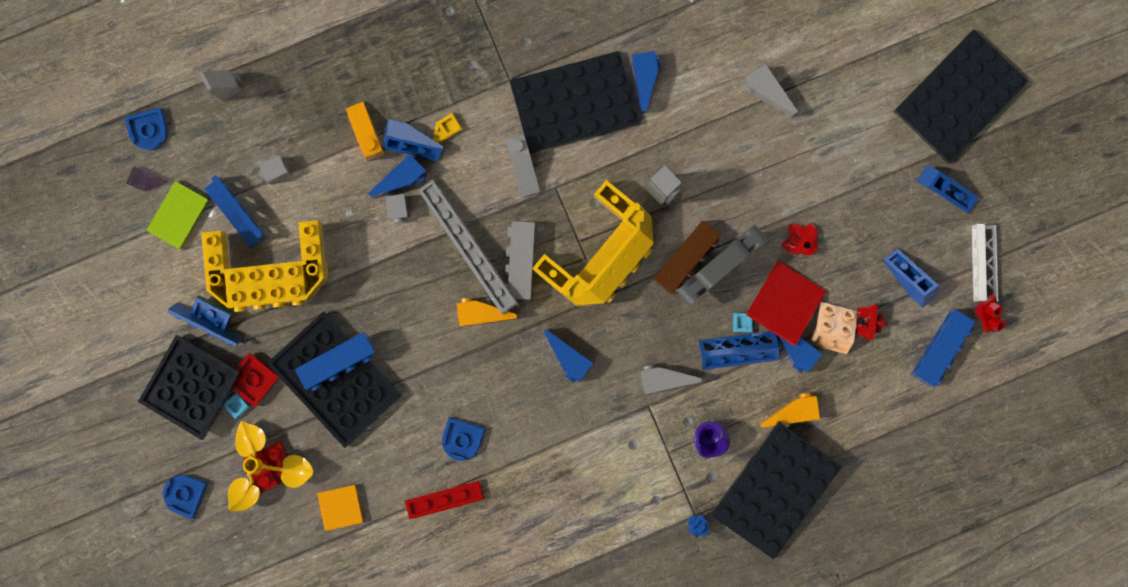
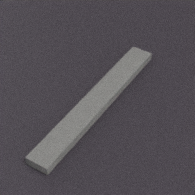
(468, 247)

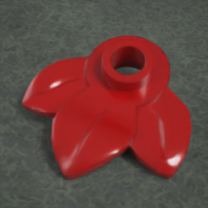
(799, 237)

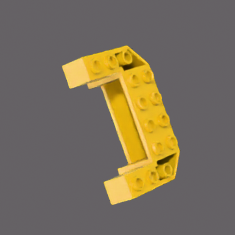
(612, 261)
(269, 283)

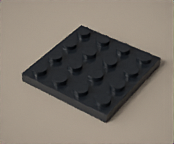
(189, 387)

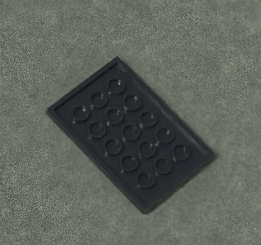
(960, 96)
(574, 102)
(345, 404)
(776, 490)

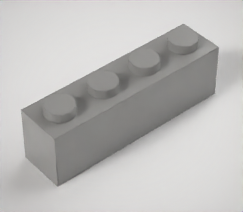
(664, 186)
(521, 259)

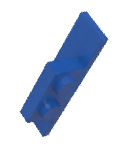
(209, 318)

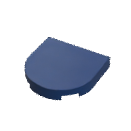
(147, 129)
(461, 439)
(184, 495)

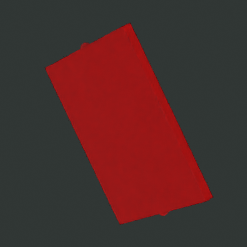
(786, 303)

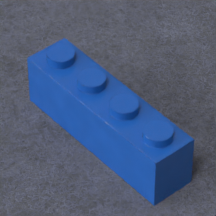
(942, 348)
(336, 361)

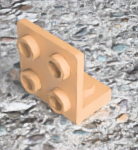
(834, 328)

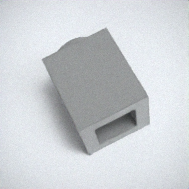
(273, 170)
(397, 208)

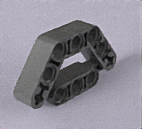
(721, 265)

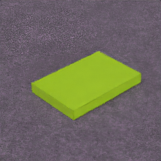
(177, 215)

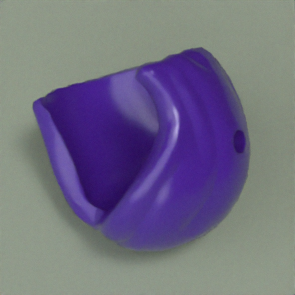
(714, 442)

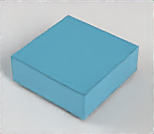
(742, 323)
(236, 405)

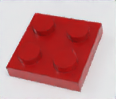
(255, 380)

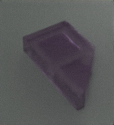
(143, 180)

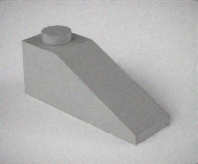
(222, 83)
(767, 89)
(523, 165)
(661, 379)

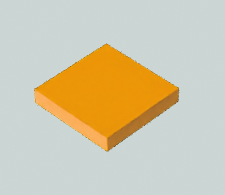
(340, 507)

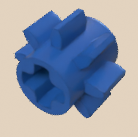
(698, 526)

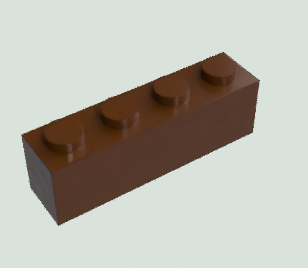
(686, 257)

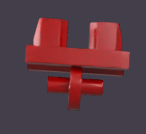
(990, 315)
(868, 330)

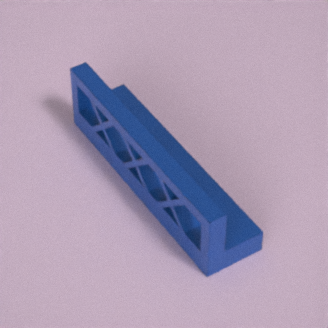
(235, 212)
(739, 353)

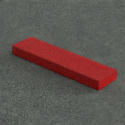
(444, 499)

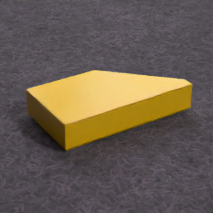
(446, 128)

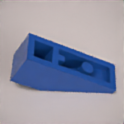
(645, 72)
(408, 140)
(403, 176)
(947, 189)
(912, 278)
(801, 355)
(571, 361)

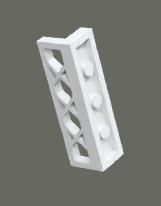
(979, 262)

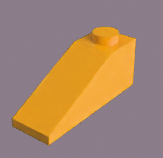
(365, 131)
(476, 313)
(797, 410)

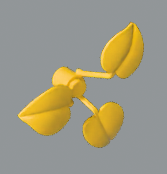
(248, 441)

